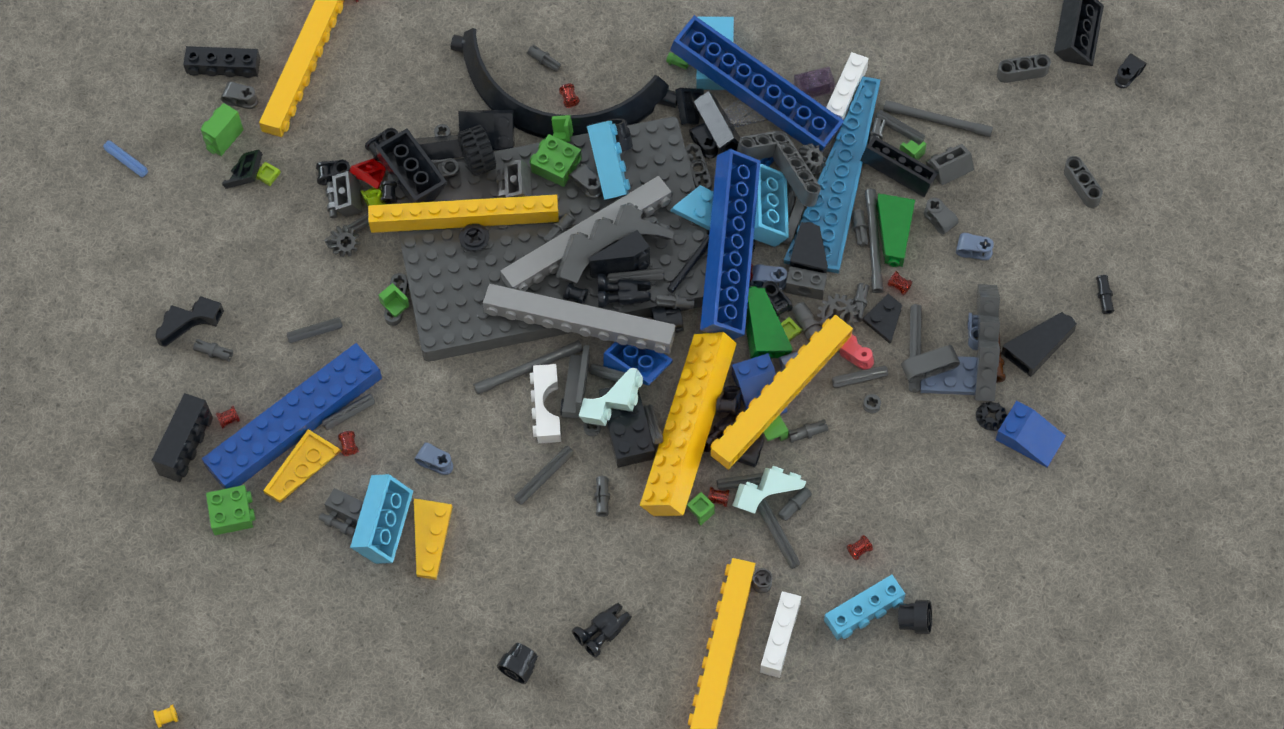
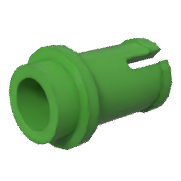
(677, 61)

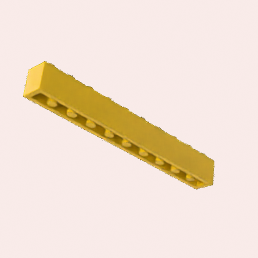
(299, 66)
(462, 213)
(780, 392)
(722, 645)

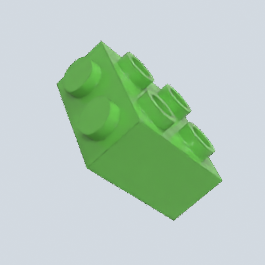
(221, 129)
(555, 160)
(230, 510)

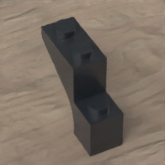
(179, 321)

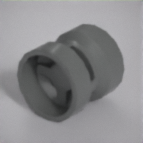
(764, 577)

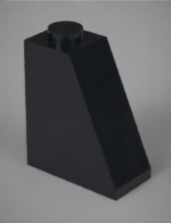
(809, 249)

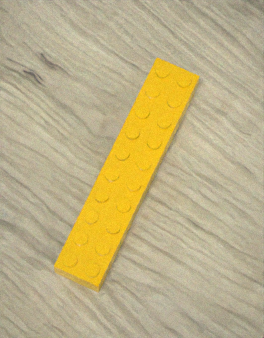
(688, 424)

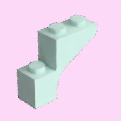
(621, 396)
(772, 482)

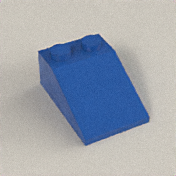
(647, 361)
(753, 376)
(1030, 434)

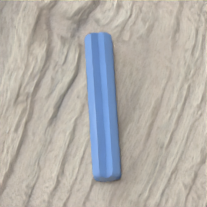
(125, 158)

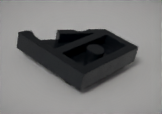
(688, 111)
(245, 170)
(884, 317)

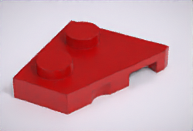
(370, 172)

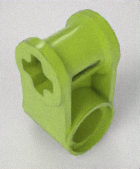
(372, 196)

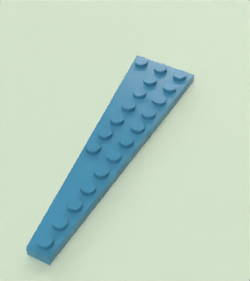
(841, 176)

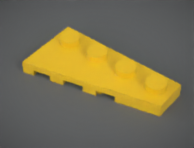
(302, 463)
(430, 535)

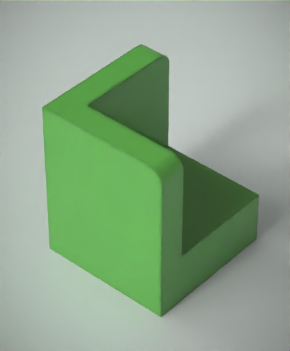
(562, 127)
(913, 149)
(393, 300)
(776, 429)
(701, 508)

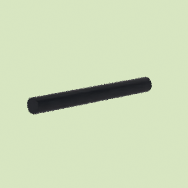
(689, 265)

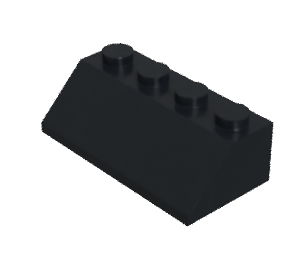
(1079, 31)
(411, 167)

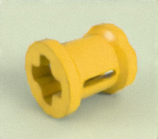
(165, 716)

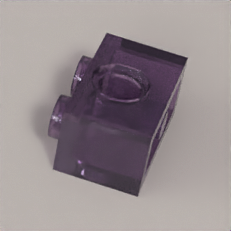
(815, 82)

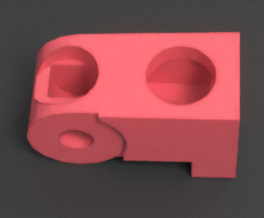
(856, 354)

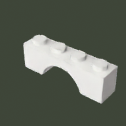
(847, 84)
(545, 382)
(780, 634)

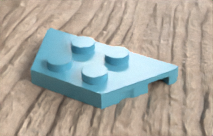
(696, 207)

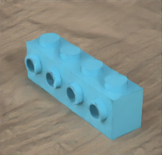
(608, 160)
(864, 607)

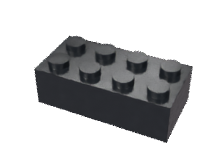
(629, 434)
(182, 438)

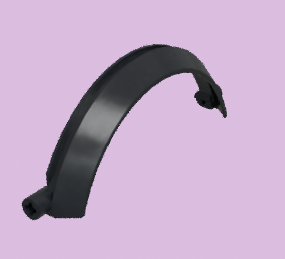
(538, 122)

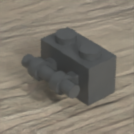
(951, 164)
(514, 180)
(344, 195)
(343, 507)

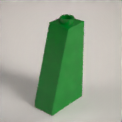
(894, 223)
(763, 327)

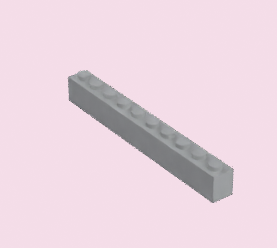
(547, 258)
(579, 318)

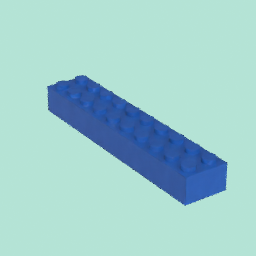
(756, 84)
(730, 244)
(291, 417)

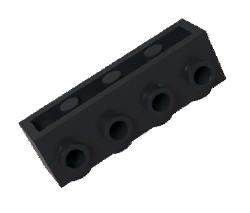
(221, 61)
(899, 166)

